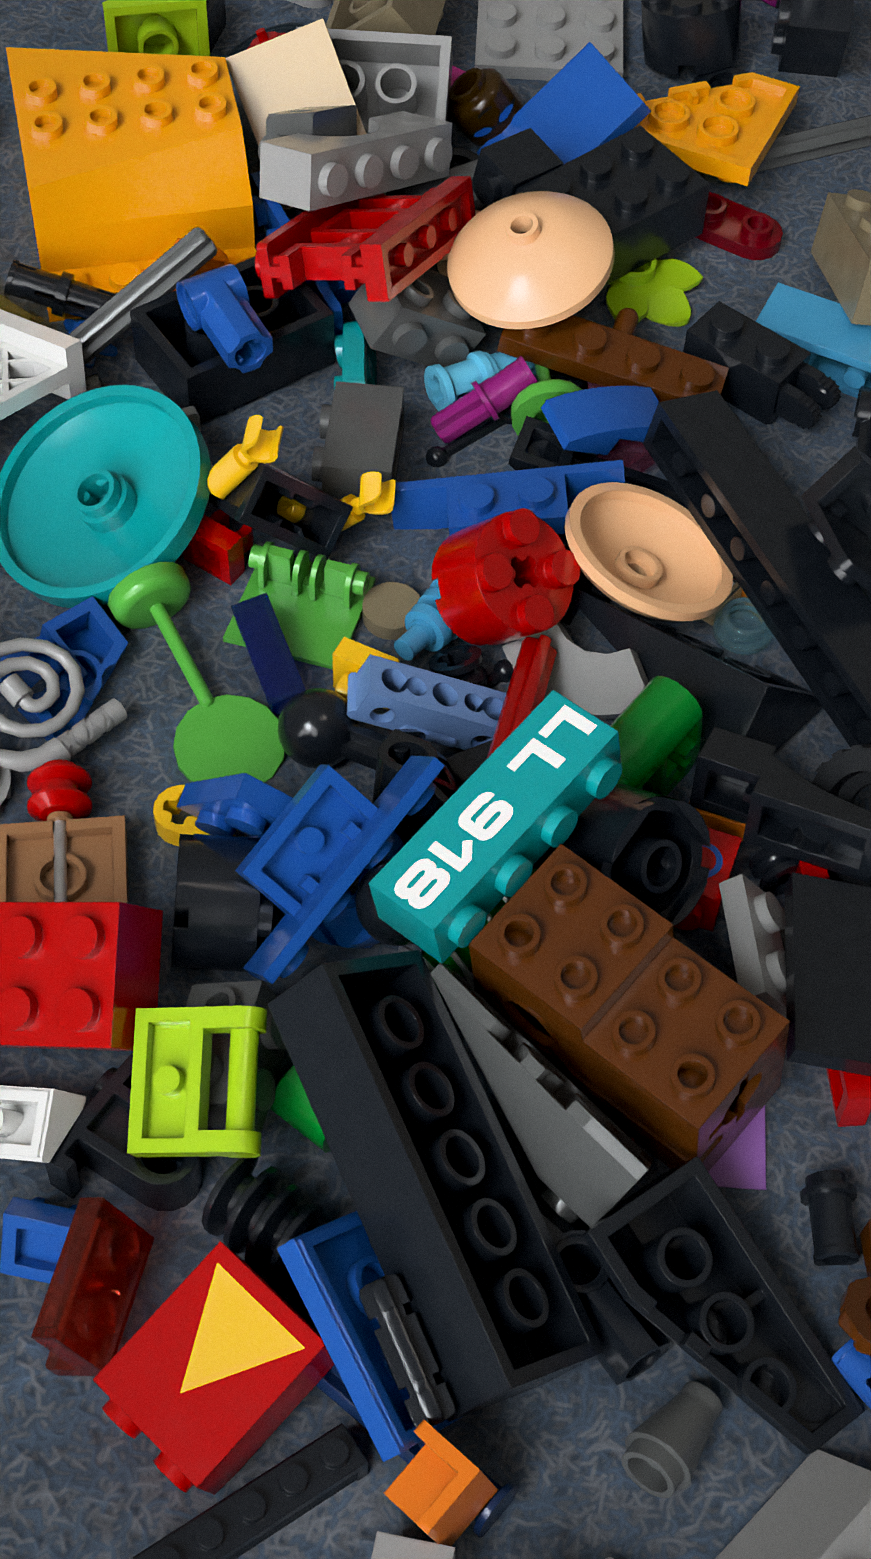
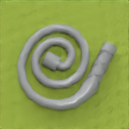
(20, 695)

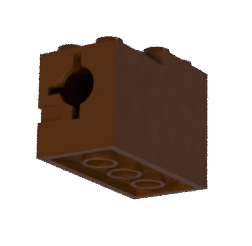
(630, 1011)

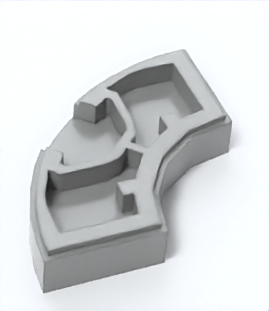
(589, 679)

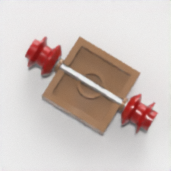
(64, 852)

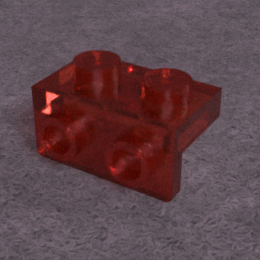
(92, 1289)

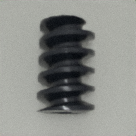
(259, 1220)

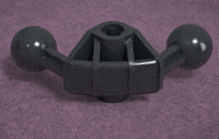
(319, 732)

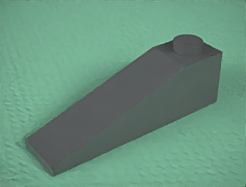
(561, 1130)

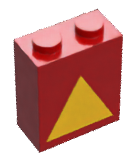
(213, 1372)

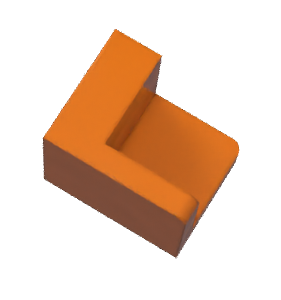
(440, 1488)

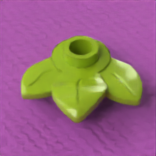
(656, 292)

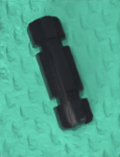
(407, 1350)

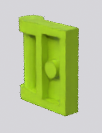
(174, 1082)

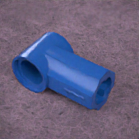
(222, 308)

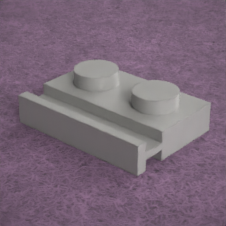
(756, 940)

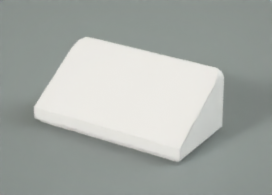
(35, 1121)

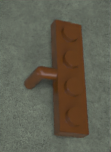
(614, 356)

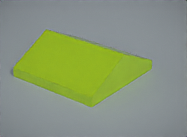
(157, 26)

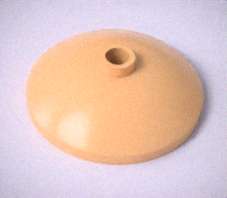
(530, 260)
(646, 552)

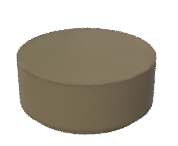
(386, 608)

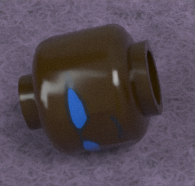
(482, 104)

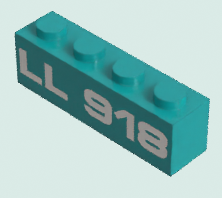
(497, 826)

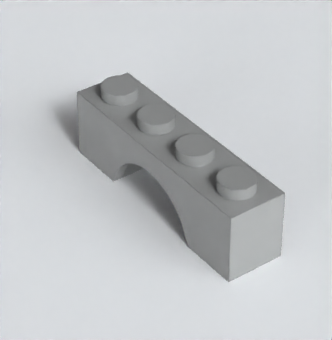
(333, 170)

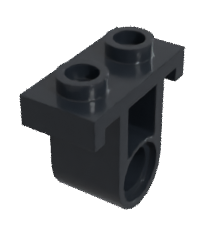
(101, 1141)

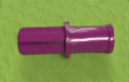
(483, 401)

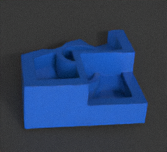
(93, 644)

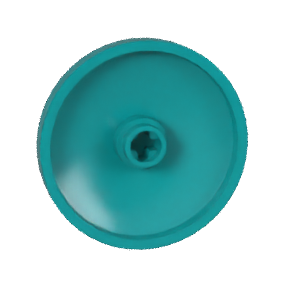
(101, 493)

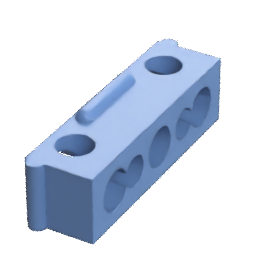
(418, 699)

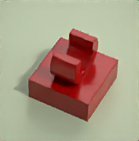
(219, 548)

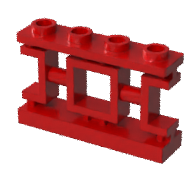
(367, 241)

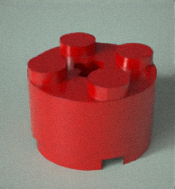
(504, 578)

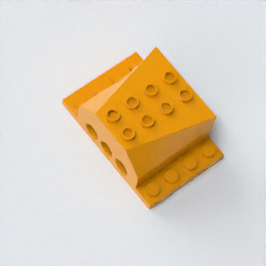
(129, 159)

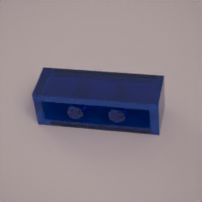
(268, 651)

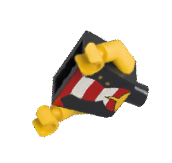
(283, 504)

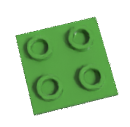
(312, 600)

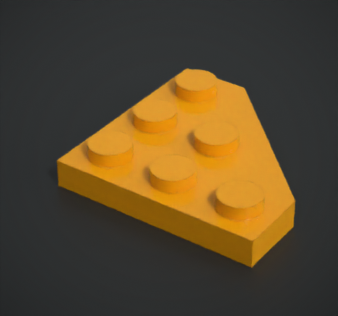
(722, 127)

